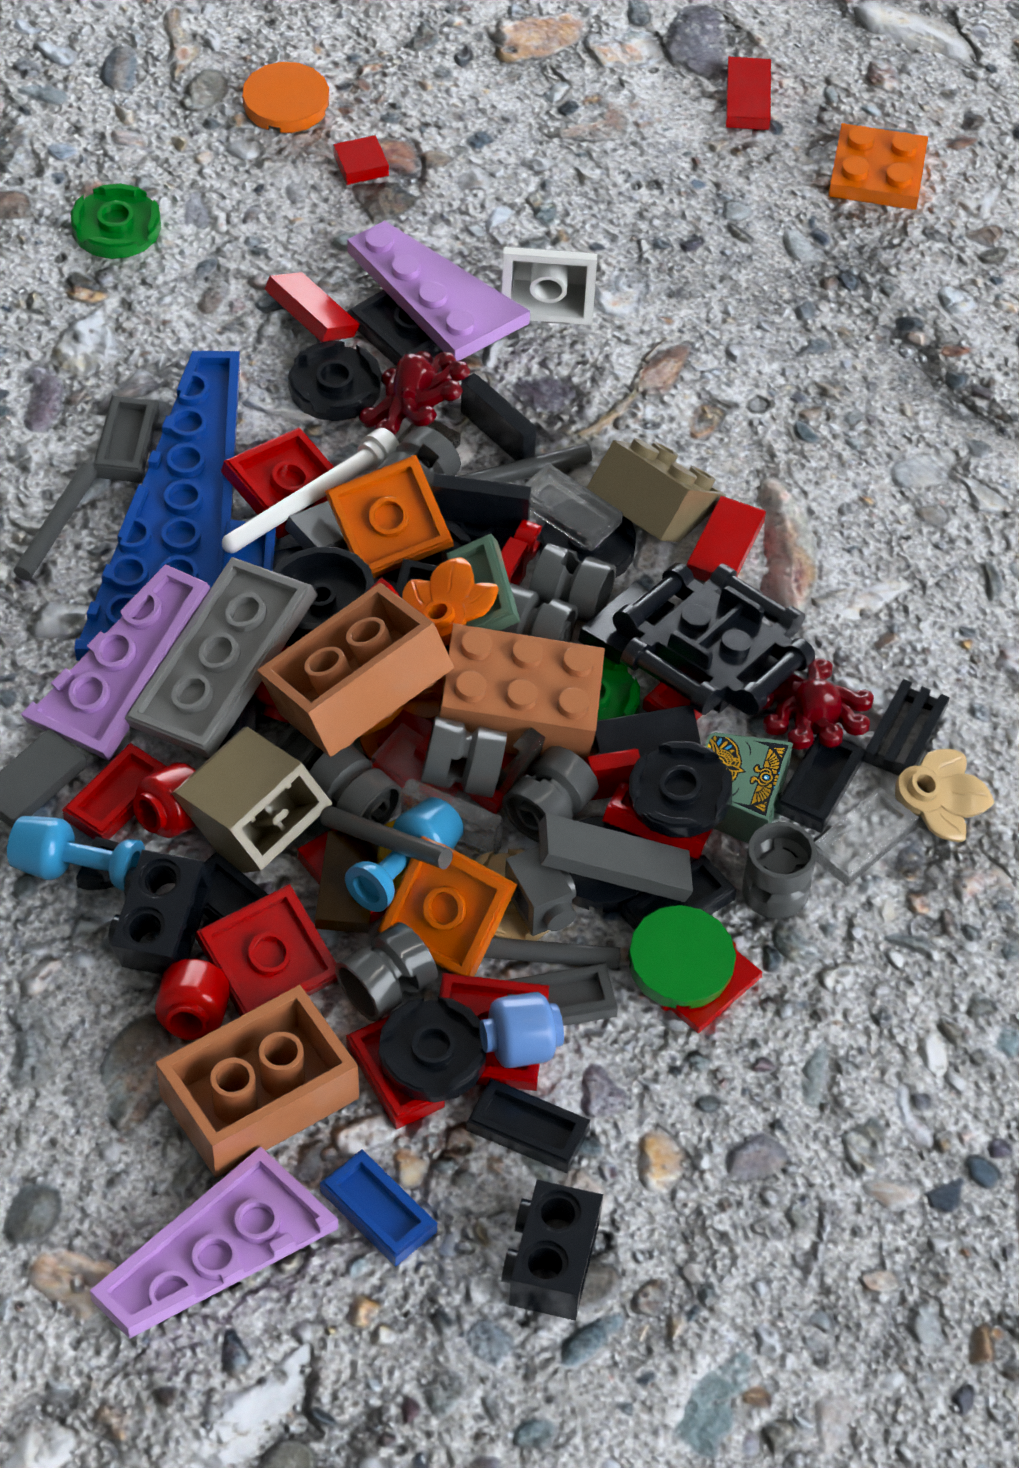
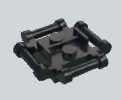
(714, 640)

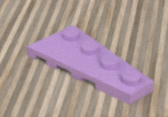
(437, 294)
(99, 691)
(220, 1239)

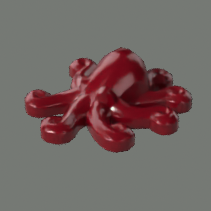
(415, 389)
(817, 708)

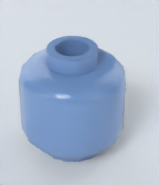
(522, 1030)

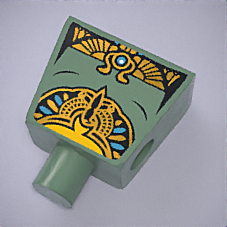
(758, 778)

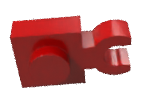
(521, 550)

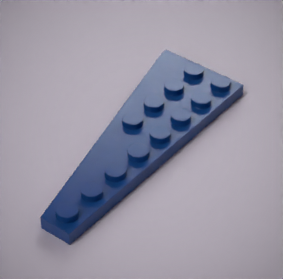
(184, 496)

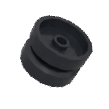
(336, 577)

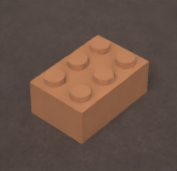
(356, 669)
(524, 683)
(258, 1080)

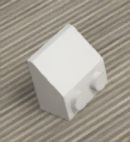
(551, 283)

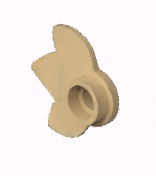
(947, 796)

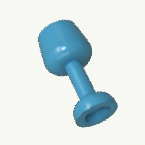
(48, 847)
(373, 883)

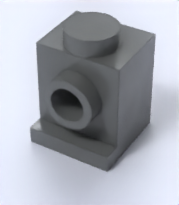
(542, 892)

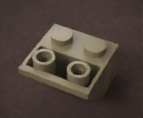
(655, 488)
(251, 800)

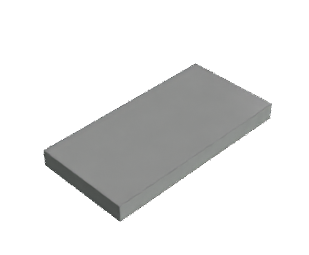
(217, 657)

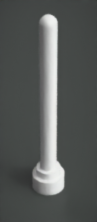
(370, 454)

